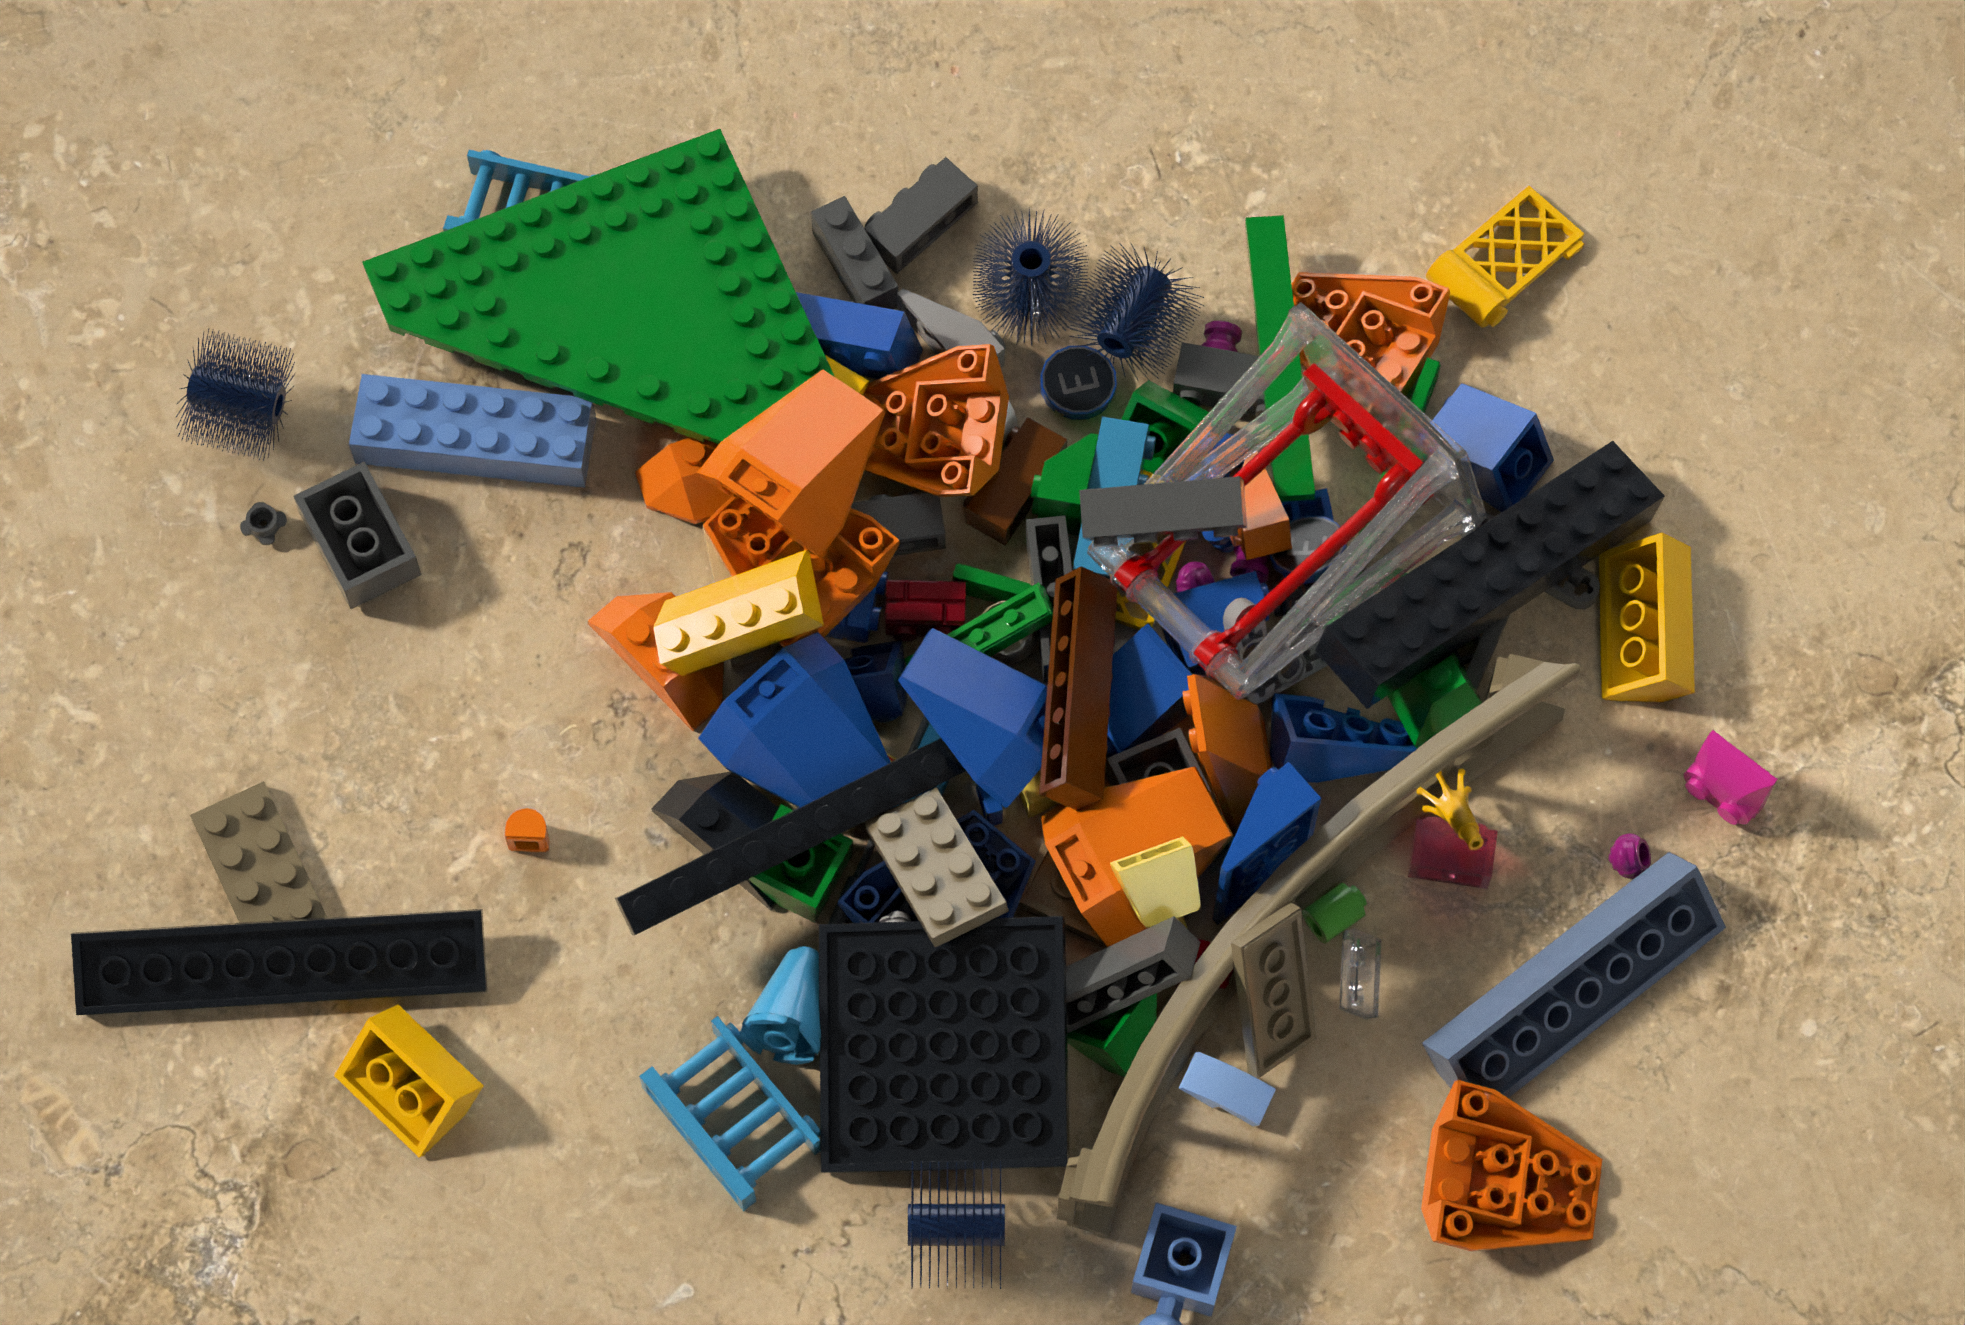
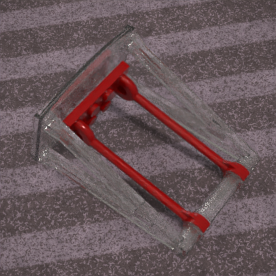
(1371, 416)

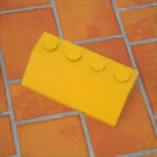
(738, 615)
(1646, 620)

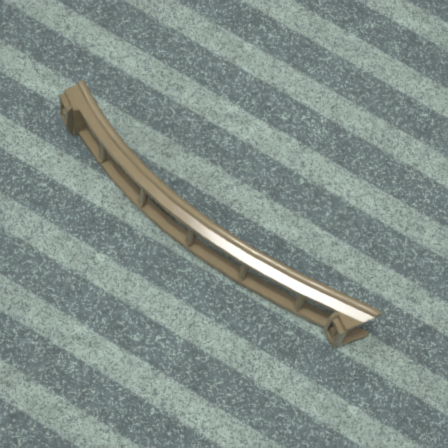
(1366, 824)

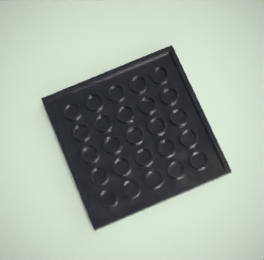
(943, 1047)

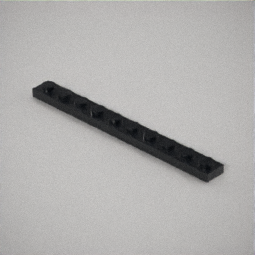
(788, 836)

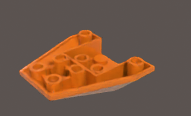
(1382, 317)
(941, 422)
(801, 459)
(842, 573)
(1229, 744)
(1125, 823)
(1505, 1176)

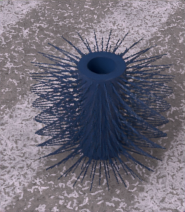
(1030, 276)
(1134, 311)
(236, 394)
(955, 1224)

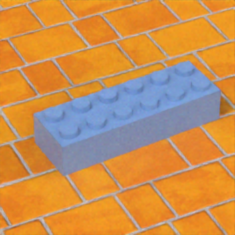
(472, 430)

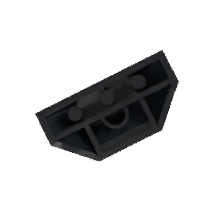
(714, 812)

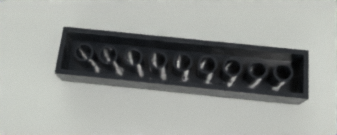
(1488, 574)

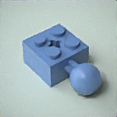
(1178, 1286)

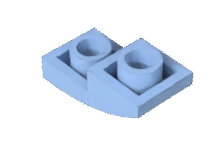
(1227, 1087)

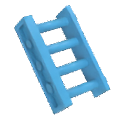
(491, 165)
(715, 1150)

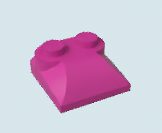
(1729, 780)

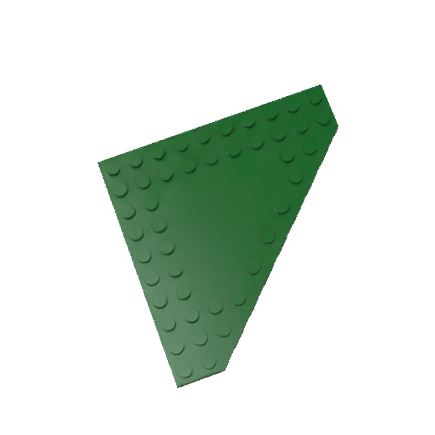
(622, 289)

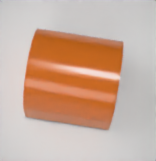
(527, 831)

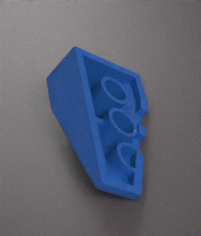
(1333, 743)

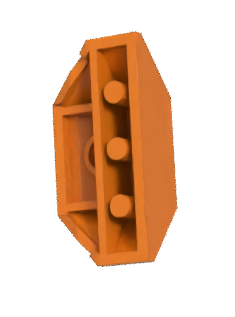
(673, 485)
(628, 629)

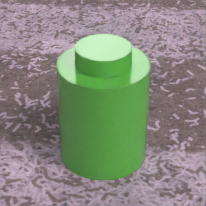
(1335, 912)

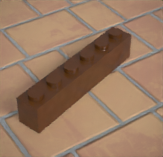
(1078, 689)

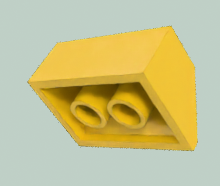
(407, 1079)

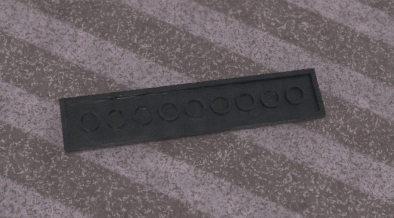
(279, 962)

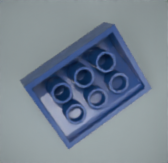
(1273, 828)

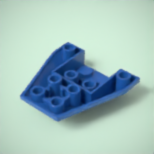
(981, 712)
(797, 725)

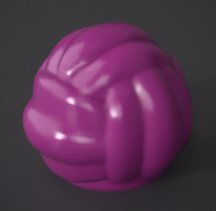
(1193, 575)
(1630, 855)

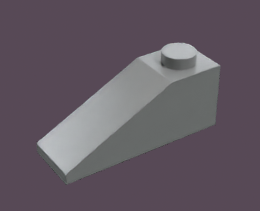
(945, 327)

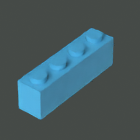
(1116, 463)

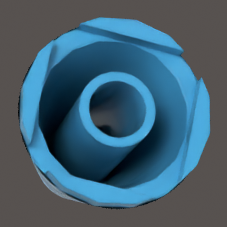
(788, 1011)

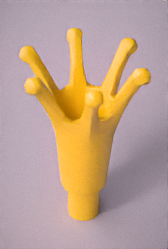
(1455, 810)

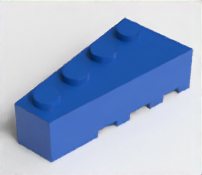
(862, 336)

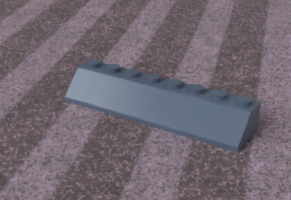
(1579, 980)

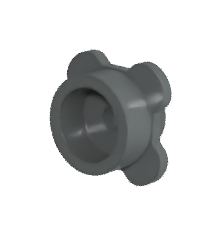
(262, 512)

